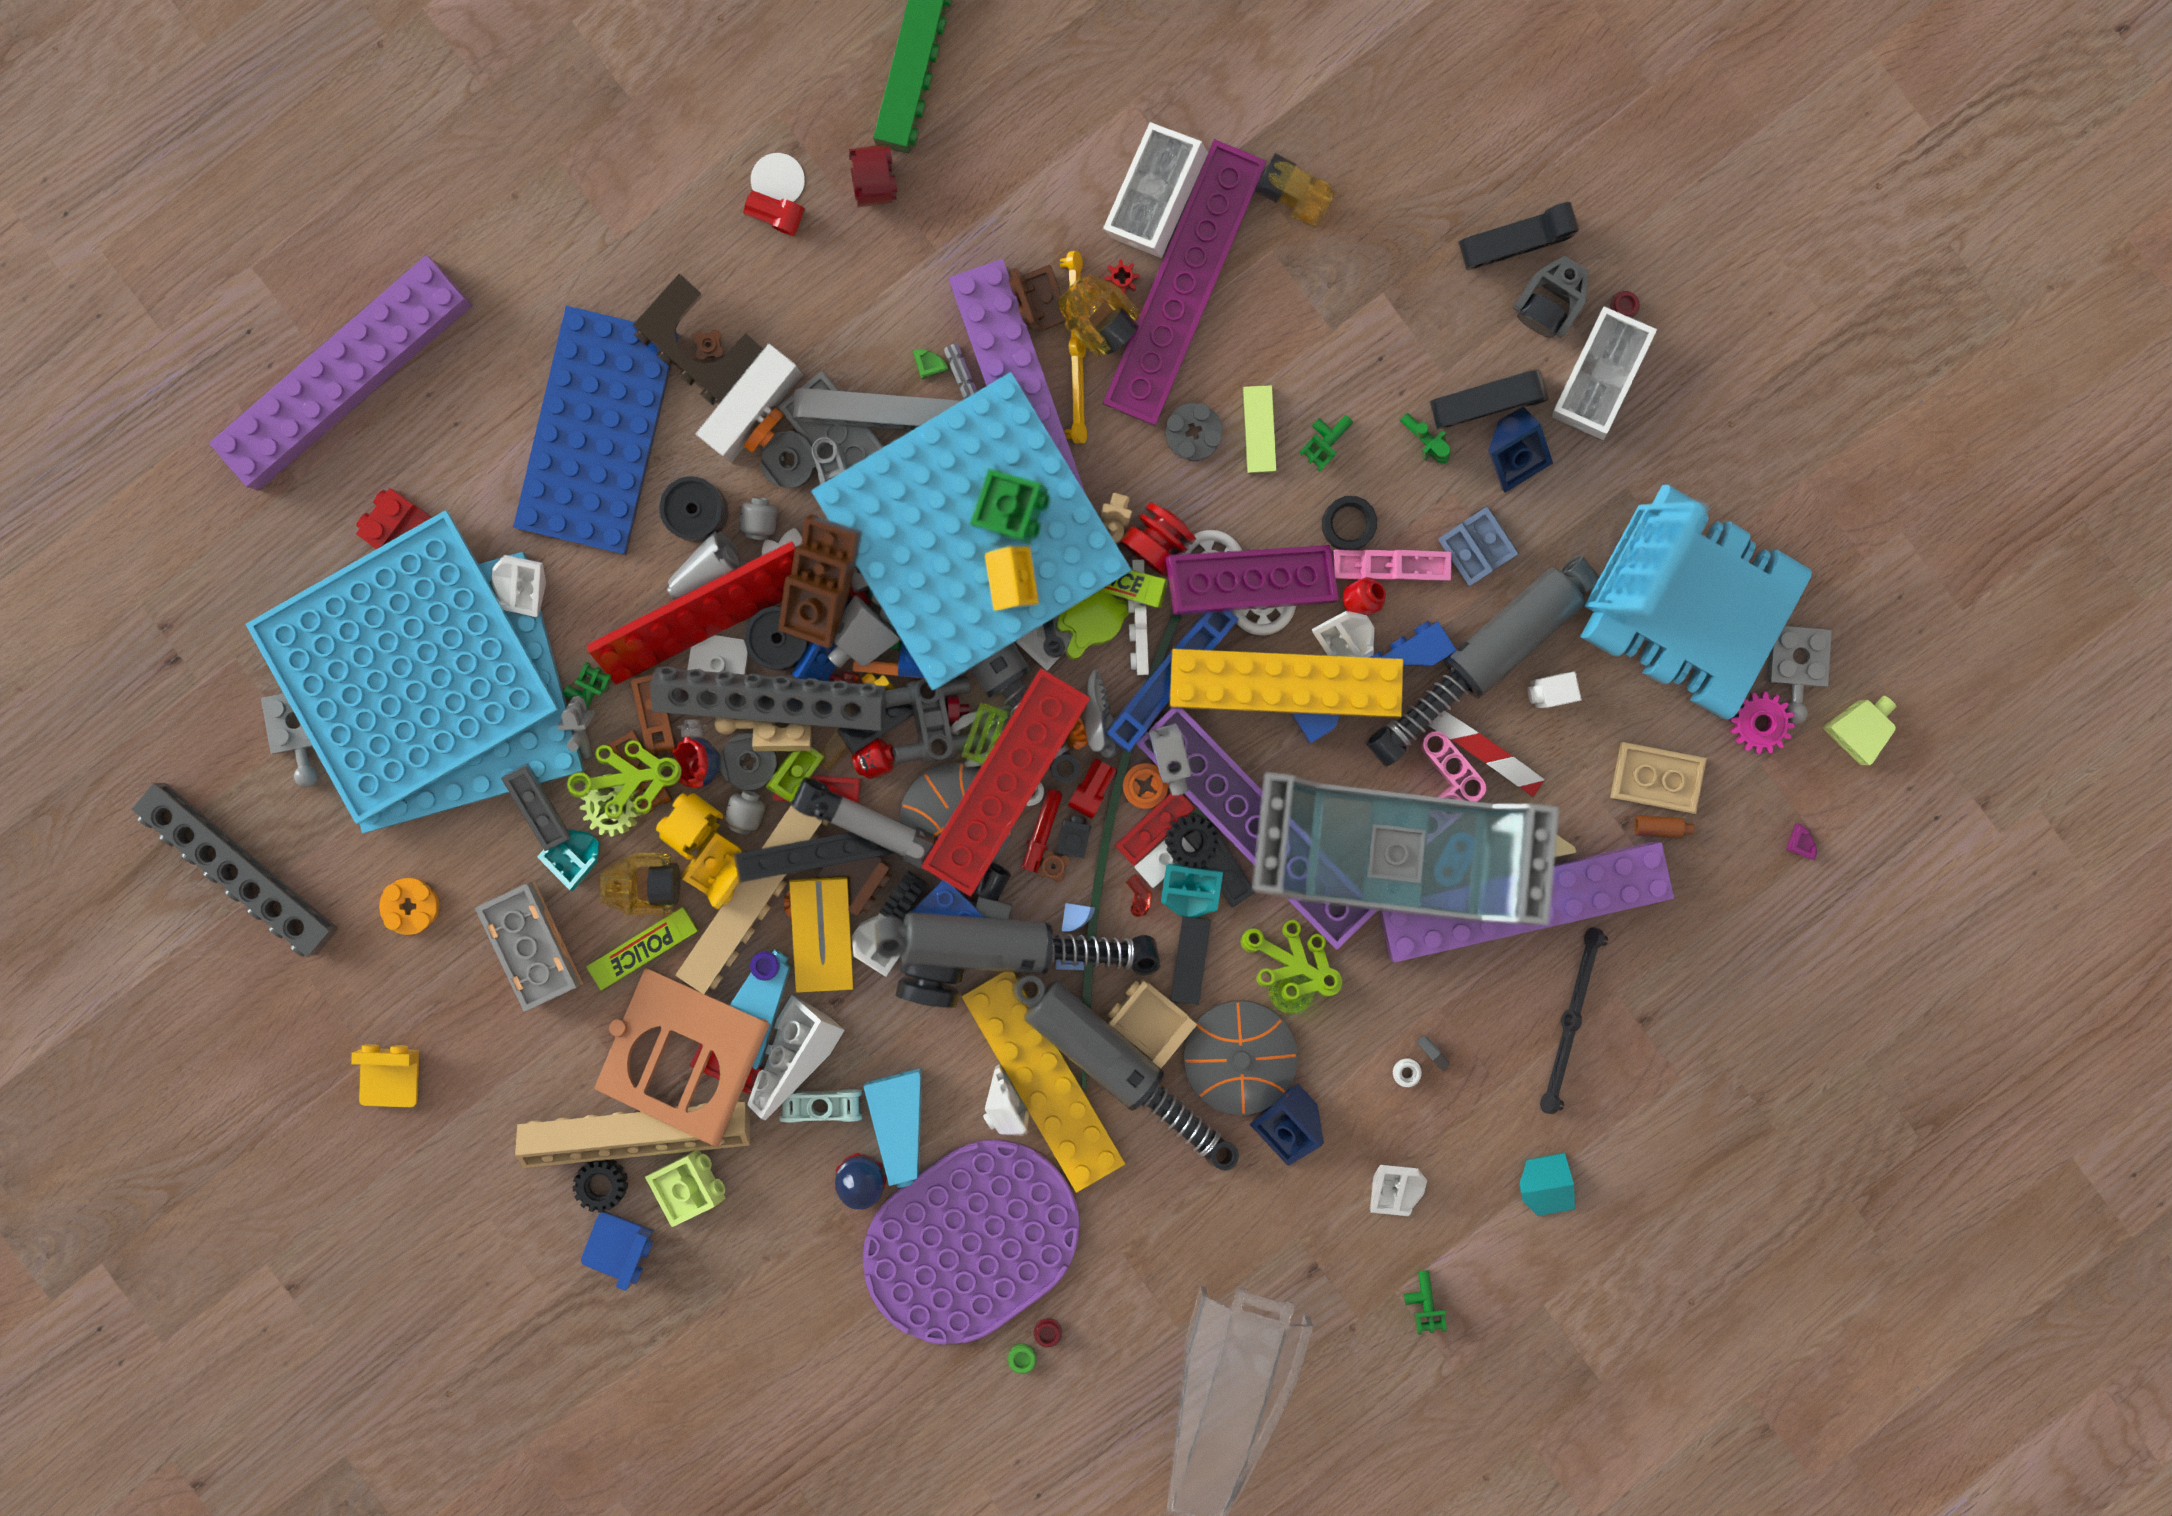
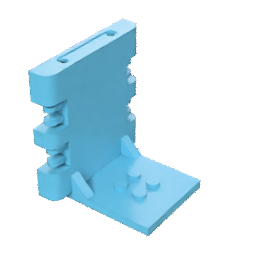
(1693, 601)

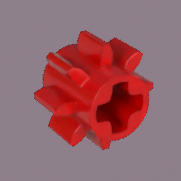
(1127, 270)

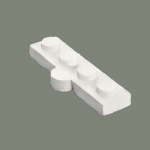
(1138, 630)

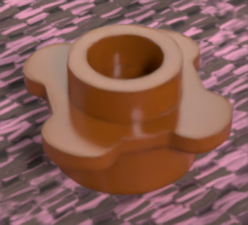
(714, 350)
(1046, 870)

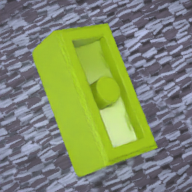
(792, 771)

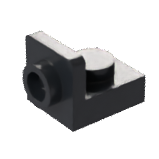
(1074, 837)

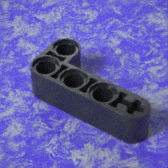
(1521, 237)
(1488, 399)

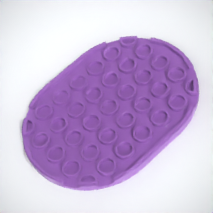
(971, 1242)

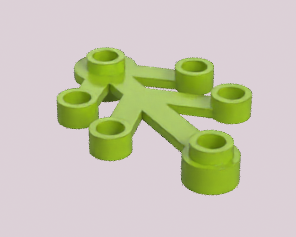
(629, 777)
(1296, 963)

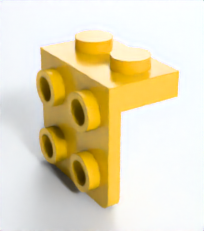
(714, 869)
(387, 1075)

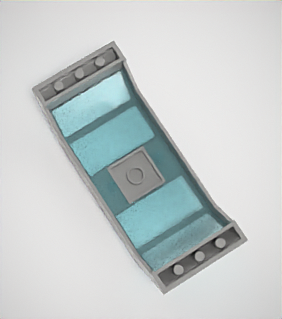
(1405, 852)

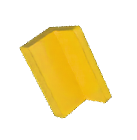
(1011, 577)

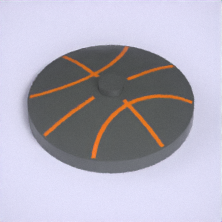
(935, 798)
(1240, 1057)

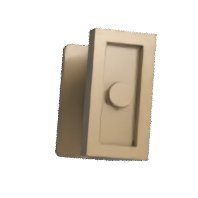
(1151, 1021)

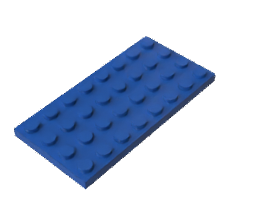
(593, 433)

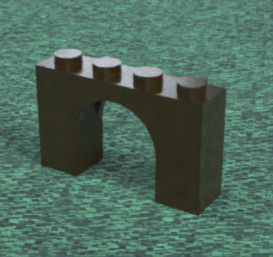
(658, 328)

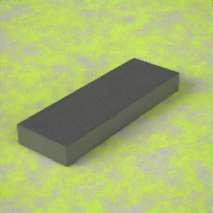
(536, 807)

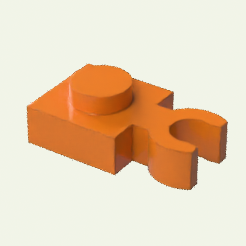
(763, 432)

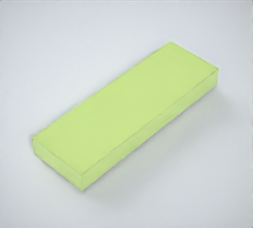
(1259, 429)

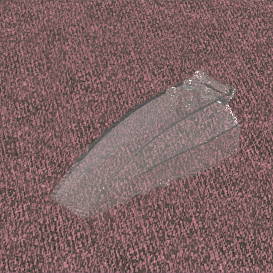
(1231, 1398)

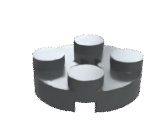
(1201, 417)
(773, 457)
(739, 775)

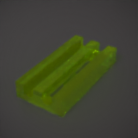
(992, 711)

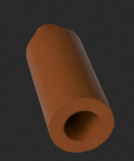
(1662, 826)

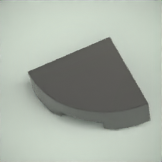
(1433, 1052)

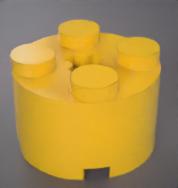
(688, 824)

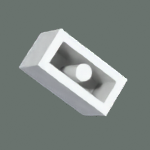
(1554, 690)

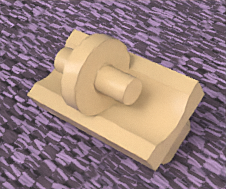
(1116, 516)

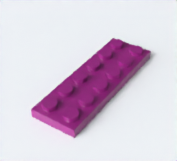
(1251, 579)

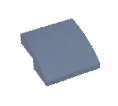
(1478, 545)

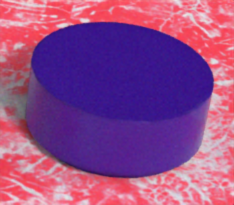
(765, 965)

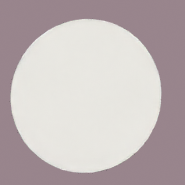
(778, 177)

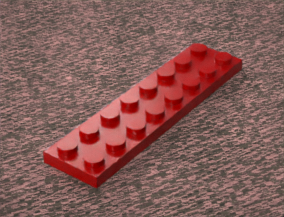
(694, 616)
(1005, 782)

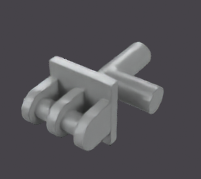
(577, 718)

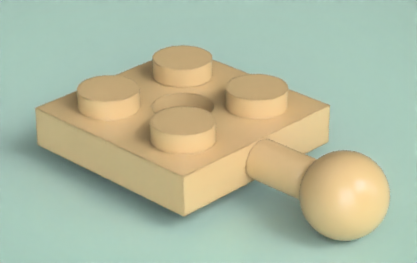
(769, 736)

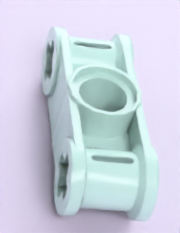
(837, 1106)

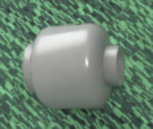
(758, 518)
(744, 812)

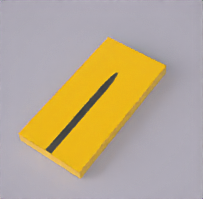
(821, 934)

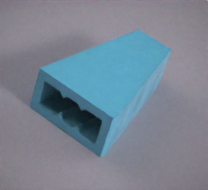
(764, 999)
(897, 1123)

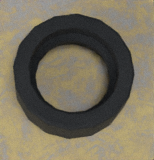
(1358, 503)

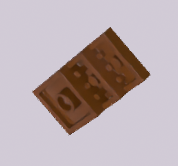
(819, 581)

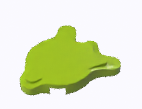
(1092, 622)

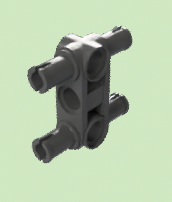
(930, 721)

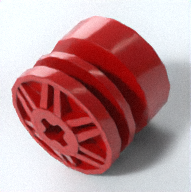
(1158, 538)

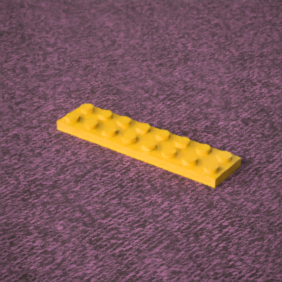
(1286, 683)
(1044, 1083)

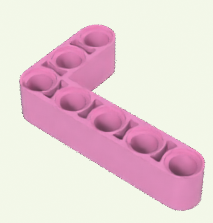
(1457, 780)

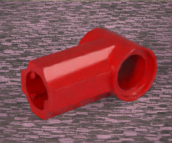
(781, 215)
(1090, 793)

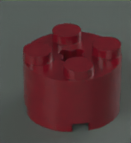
(871, 175)

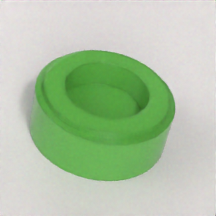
(1022, 1358)

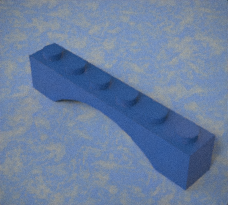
(1422, 649)
(1155, 692)

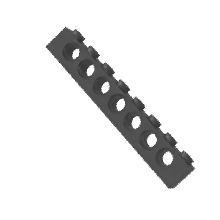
(754, 705)
(151, 814)

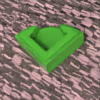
(929, 363)

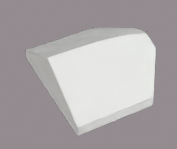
(519, 585)
(1347, 635)
(865, 947)
(1396, 1190)

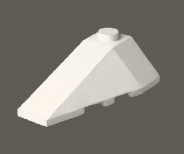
(800, 1046)
(1004, 1106)

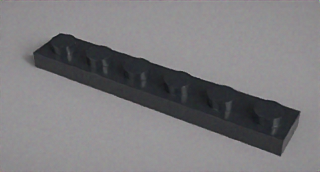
(805, 856)

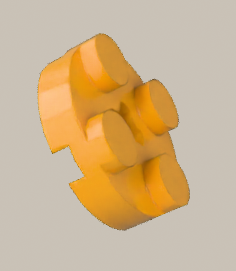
(397, 918)

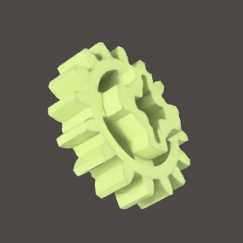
(596, 813)

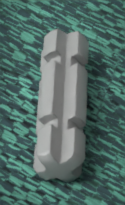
(960, 370)

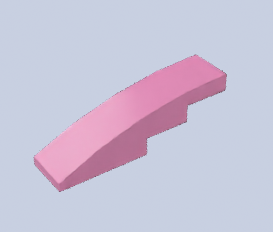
(1392, 565)

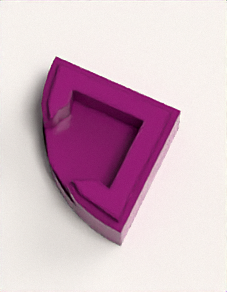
(1802, 843)

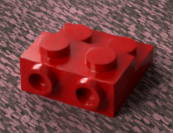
(390, 518)

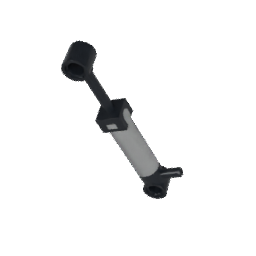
(818, 801)

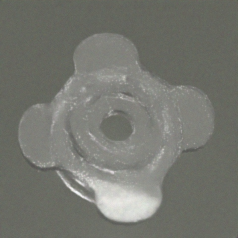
(692, 728)

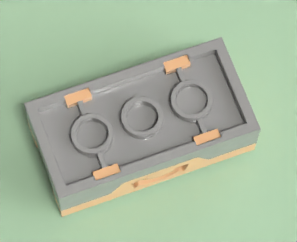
(529, 946)

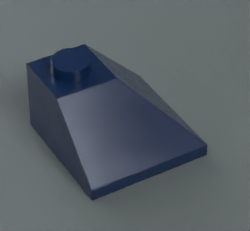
(1518, 449)
(1291, 1125)

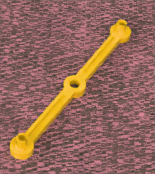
(1077, 349)

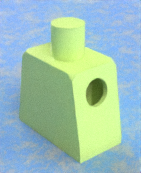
(1863, 729)

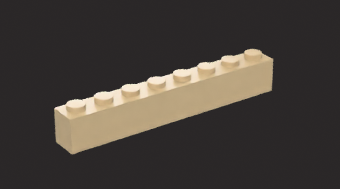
(749, 902)
(616, 1138)

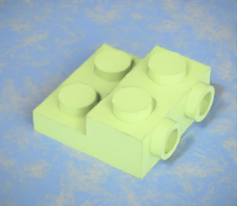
(686, 1187)

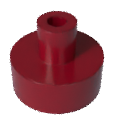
(955, 709)

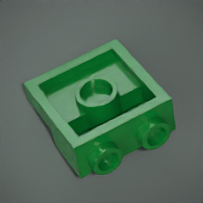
(1010, 506)

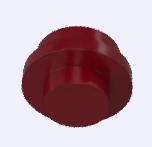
(1625, 303)
(1047, 1332)

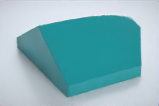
(572, 858)
(1191, 890)
(1547, 1185)

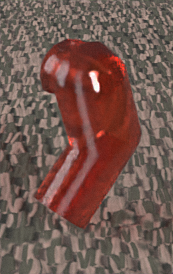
(1142, 896)

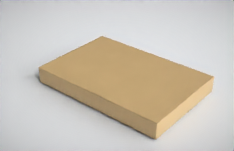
(1658, 777)

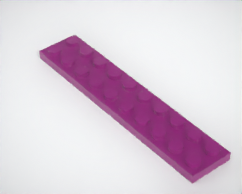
(1184, 282)

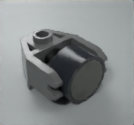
(1542, 313)

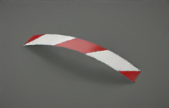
(1488, 752)

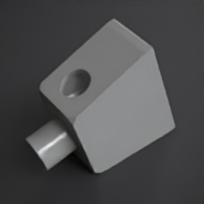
(861, 635)
(1169, 747)

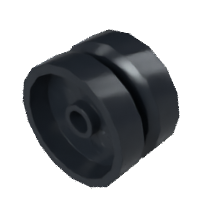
(677, 512)
(764, 650)
(930, 985)

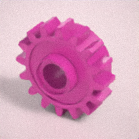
(1776, 727)

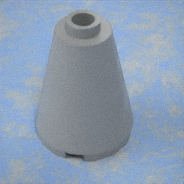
(708, 562)

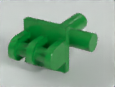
(1435, 447)
(1320, 450)
(589, 684)
(1426, 1298)

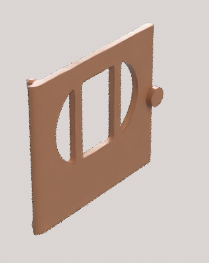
(716, 1025)

